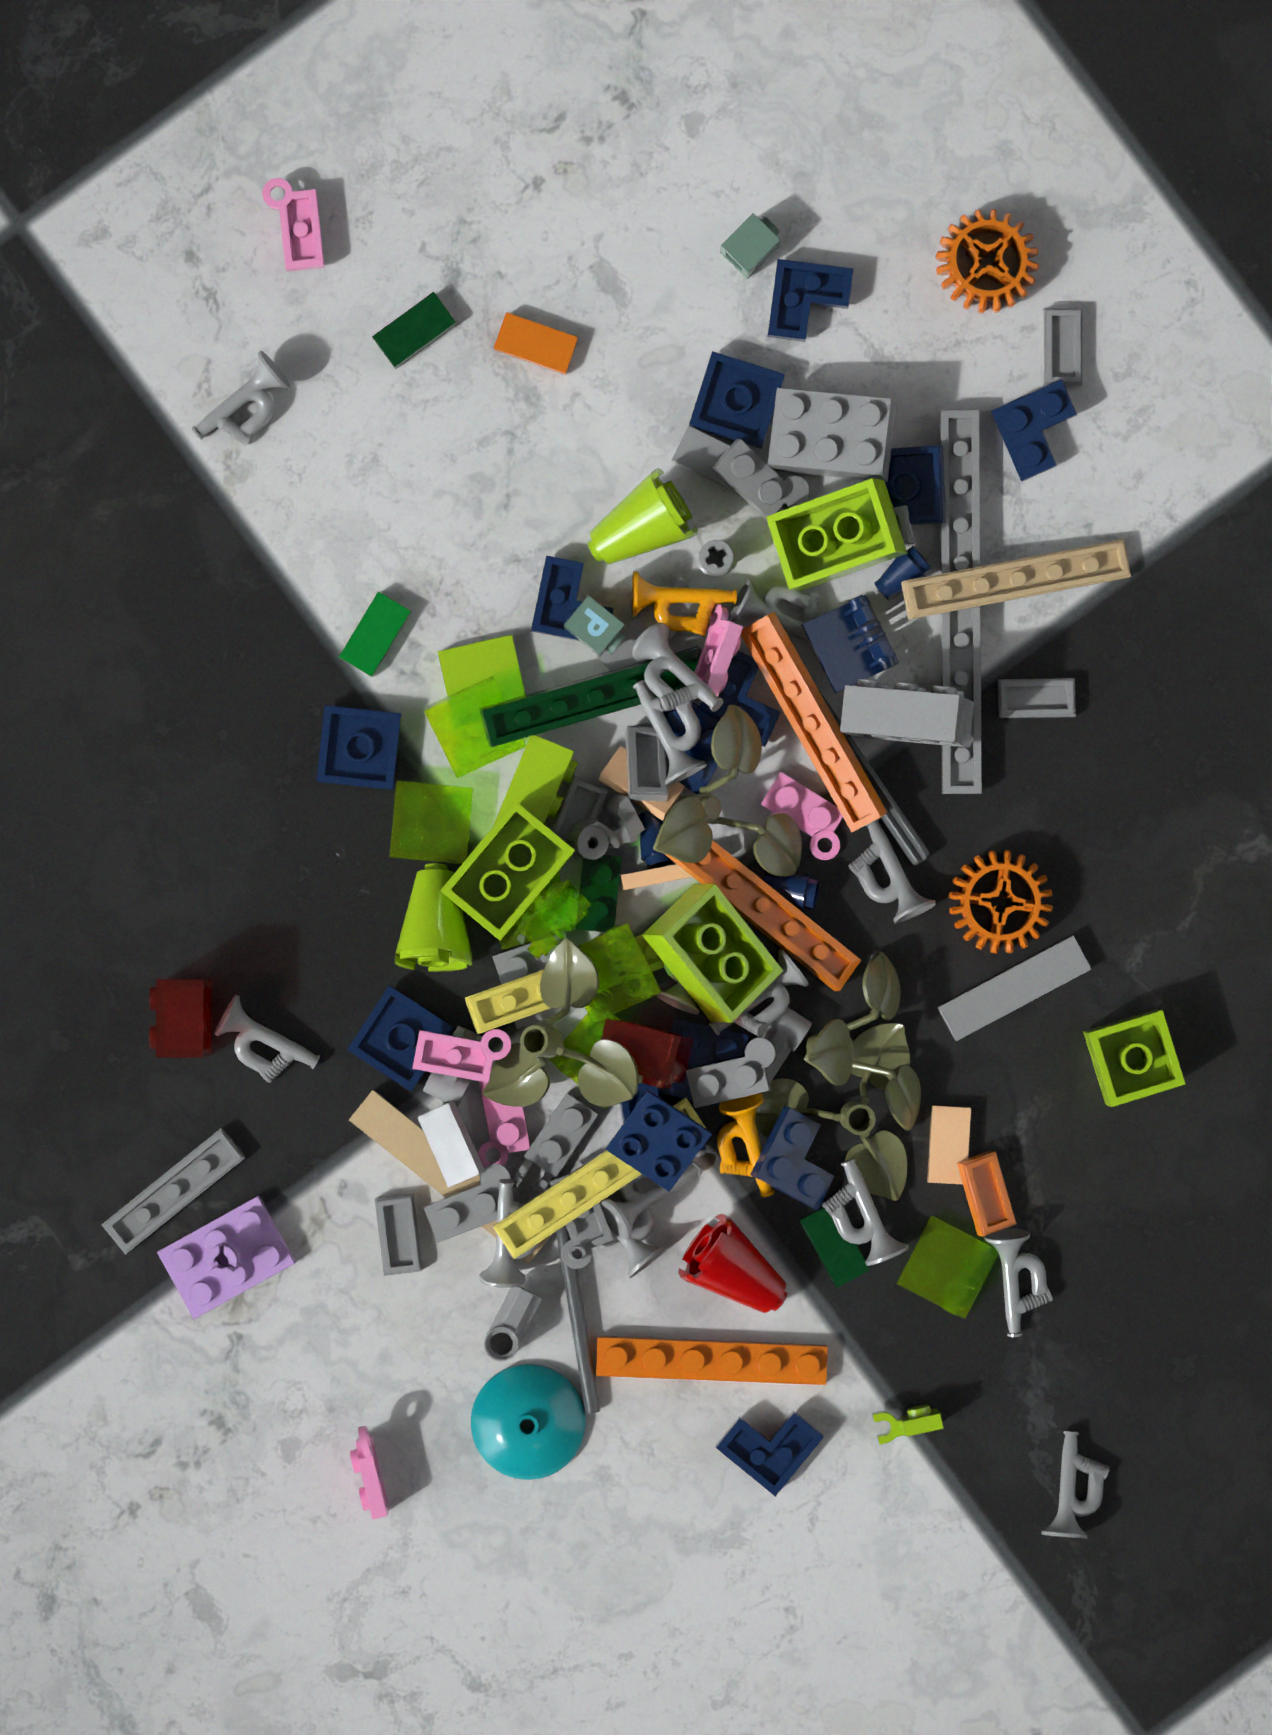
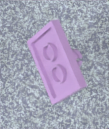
(226, 1257)

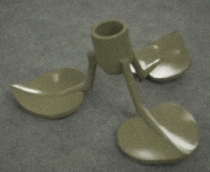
(686, 830)
(833, 1047)
(610, 1070)
(881, 1156)

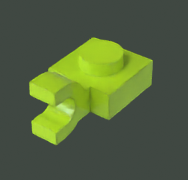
(918, 1421)

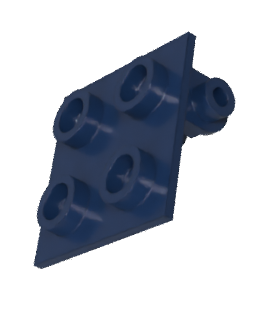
(850, 643)
(658, 1140)

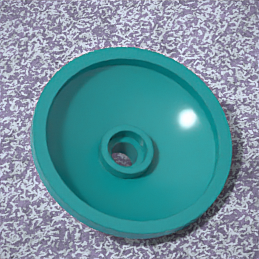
(531, 1394)

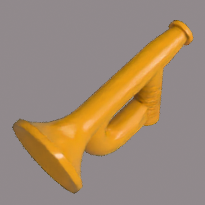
(662, 597)
(743, 1112)

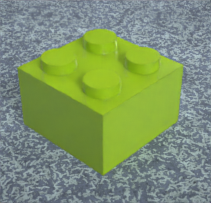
(1134, 1058)

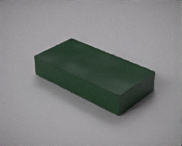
(414, 330)
(839, 1257)

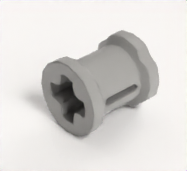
(718, 546)

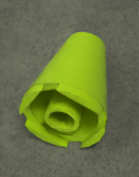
(642, 522)
(433, 926)

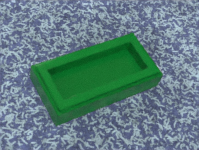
(375, 634)

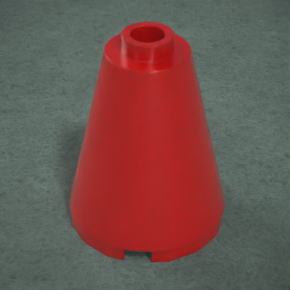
(732, 1267)

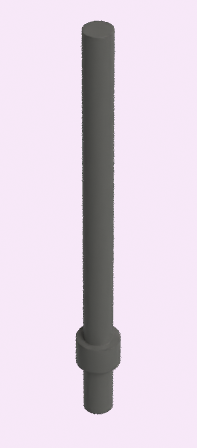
(579, 1329)

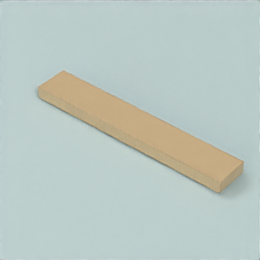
(1015, 579)
(410, 1146)

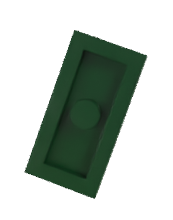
(600, 888)

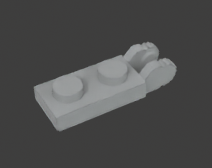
(556, 1141)

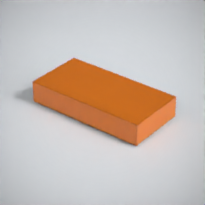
(535, 343)
(986, 1193)

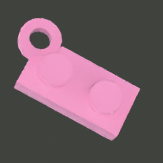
(298, 225)
(720, 647)
(810, 811)
(459, 1055)
(506, 1129)
(365, 1460)

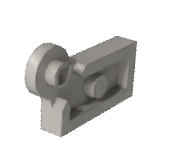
(758, 482)
(733, 1077)
(467, 1208)
(585, 1233)

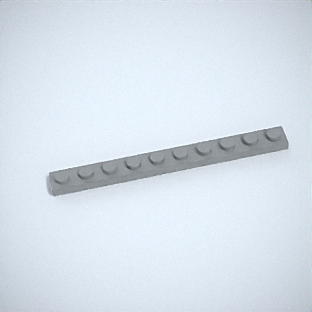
(963, 627)

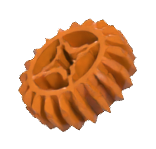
(999, 274)
(999, 919)

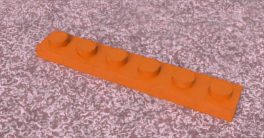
(813, 722)
(775, 916)
(711, 1360)

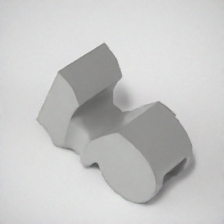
(592, 838)

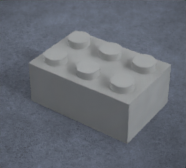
(832, 434)
(907, 713)

